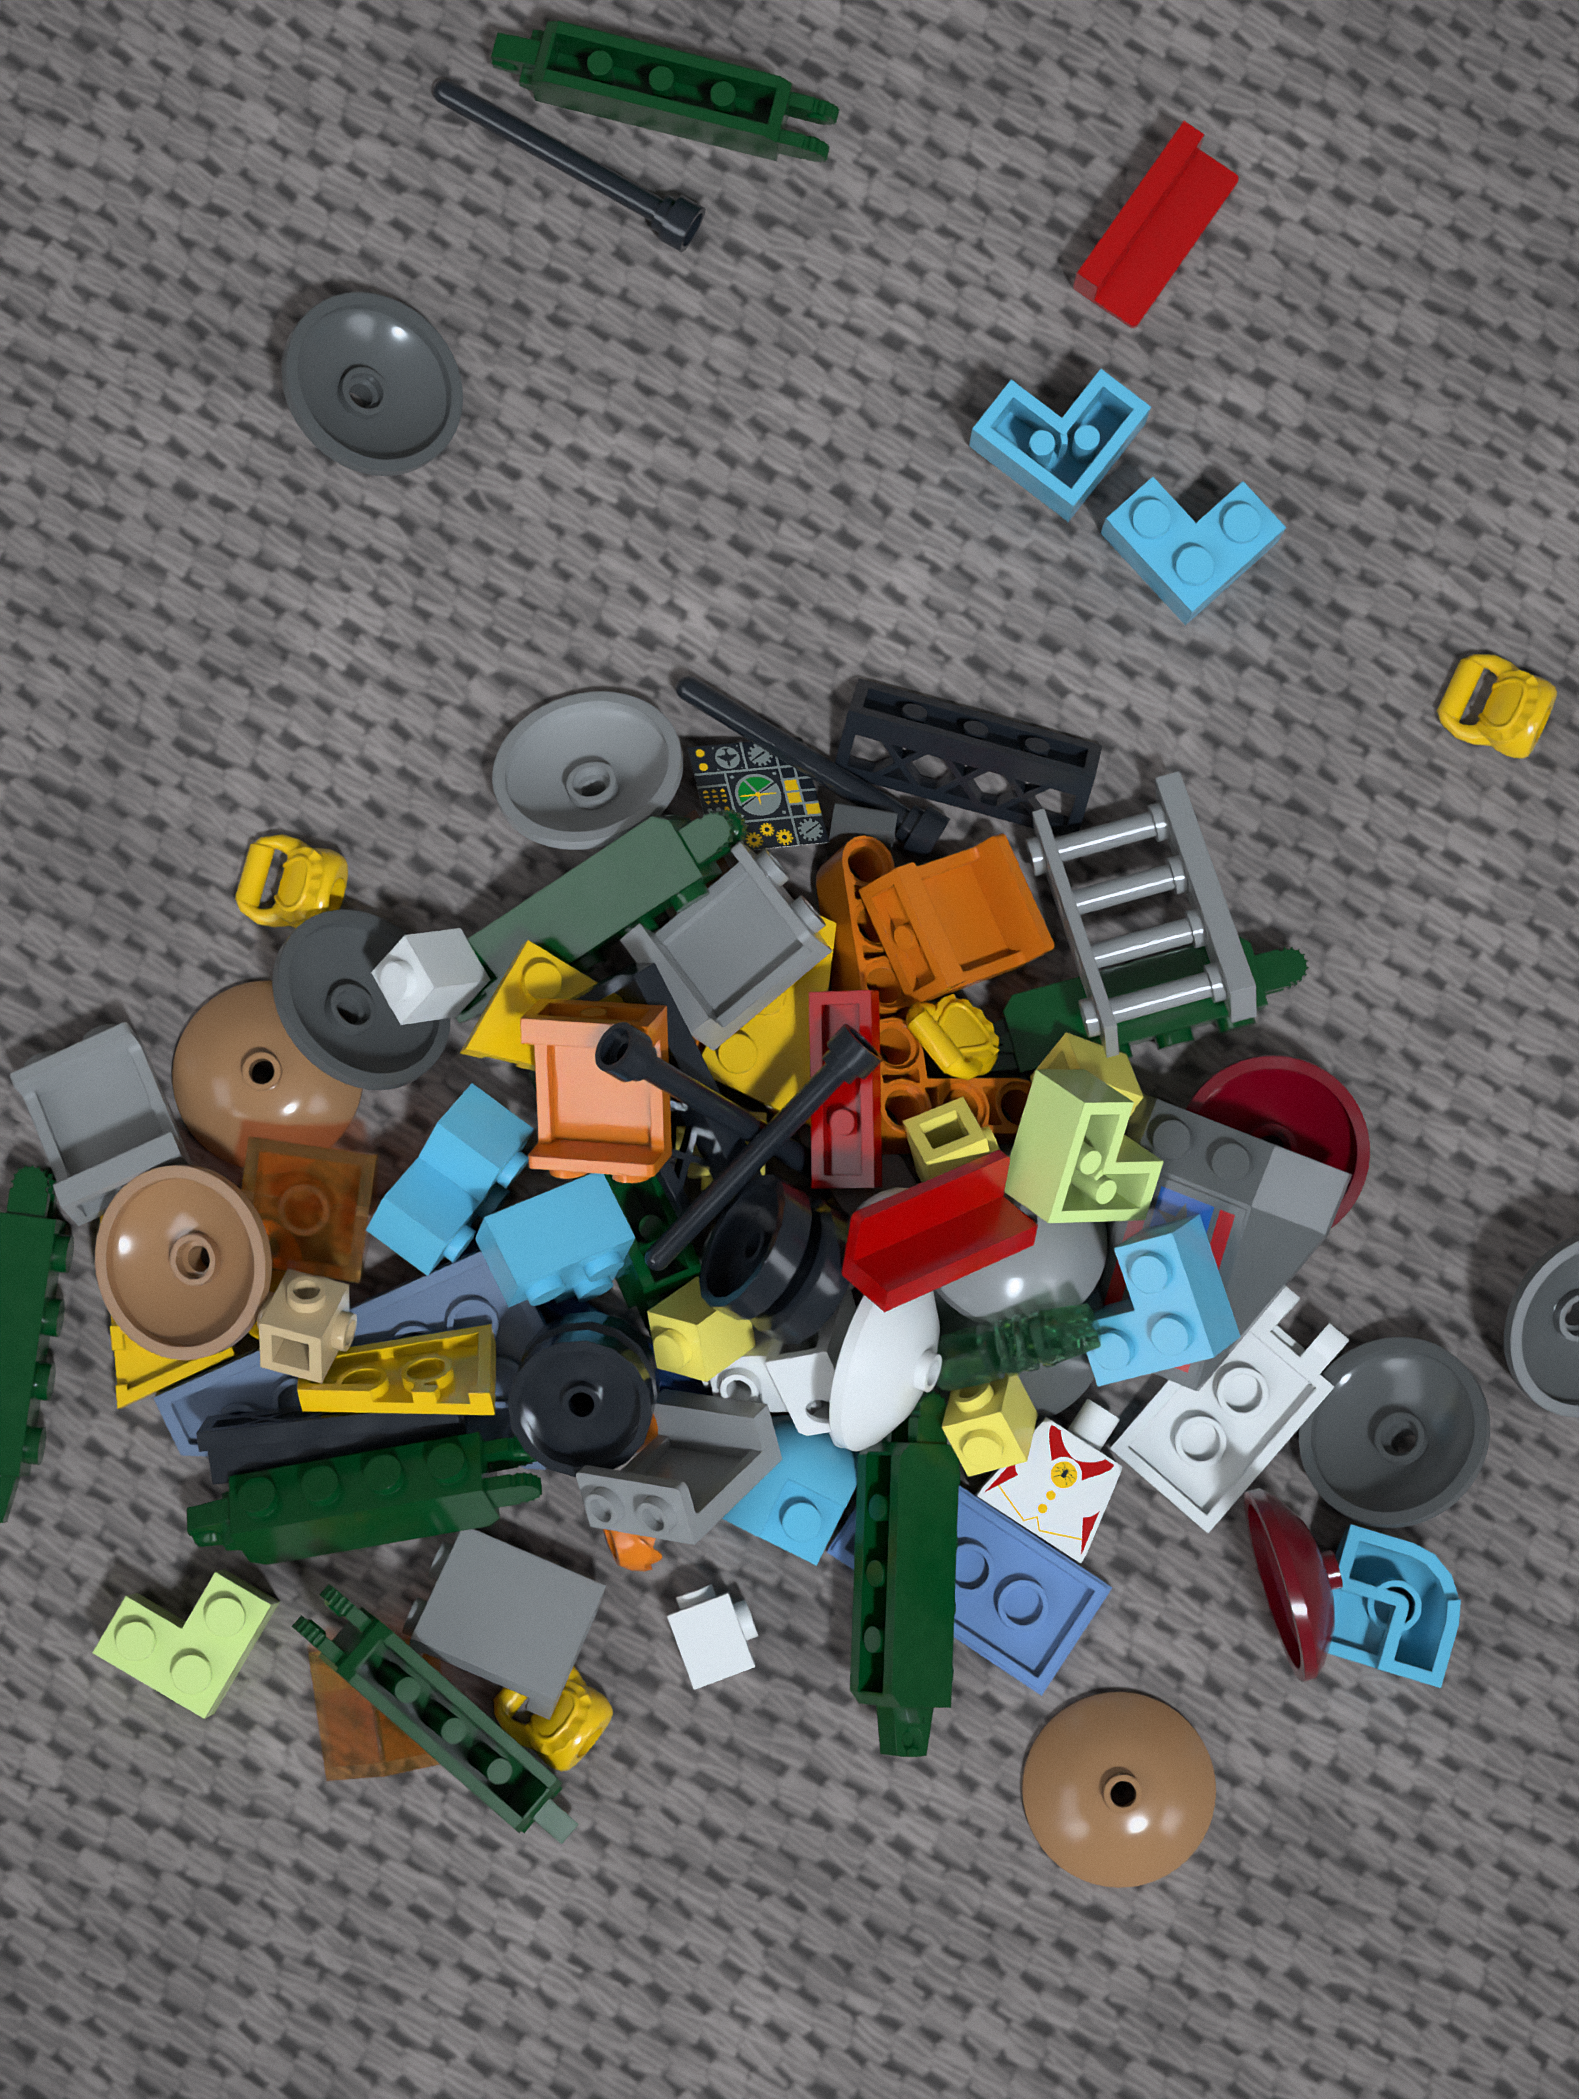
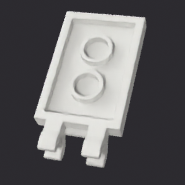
(1217, 1440)

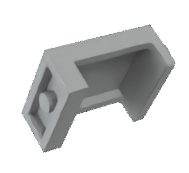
(734, 947)
(99, 1117)
(690, 1474)
(505, 1617)

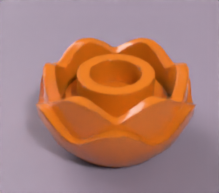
(632, 1550)

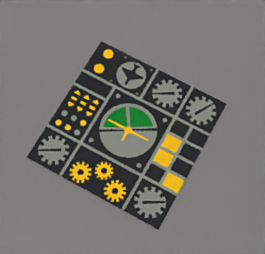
(766, 791)

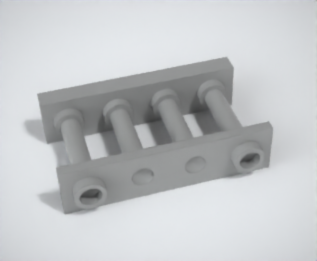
(1186, 871)

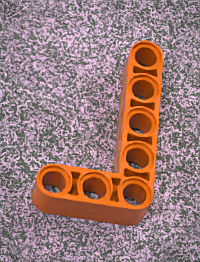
(865, 964)

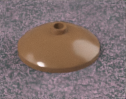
(217, 1085)
(154, 1268)
(1091, 1750)

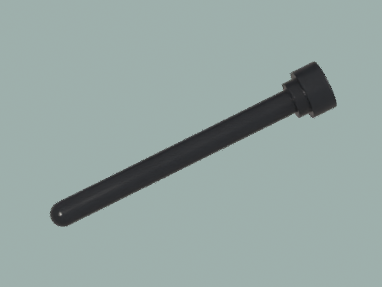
(671, 217)
(915, 826)
(630, 1056)
(847, 1058)

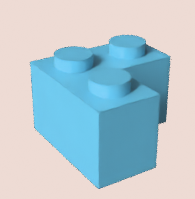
(1060, 456)
(1190, 560)
(453, 1181)
(557, 1243)
(1174, 1308)

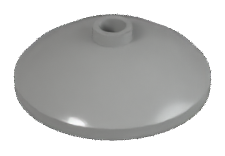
(587, 769)
(1050, 1274)

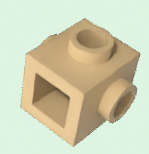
(307, 1312)

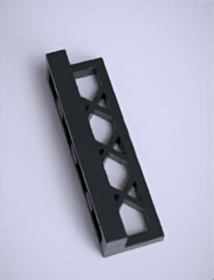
(968, 739)
(718, 1146)
(291, 1436)

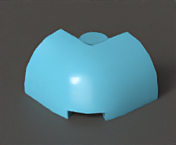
(801, 1495)
(1394, 1606)

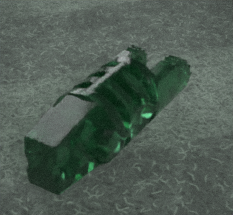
(1016, 1345)

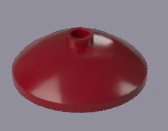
(1296, 1104)
(1294, 1580)

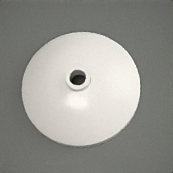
(883, 1370)

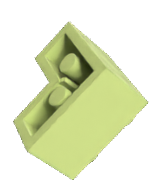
(1074, 1154)
(194, 1657)

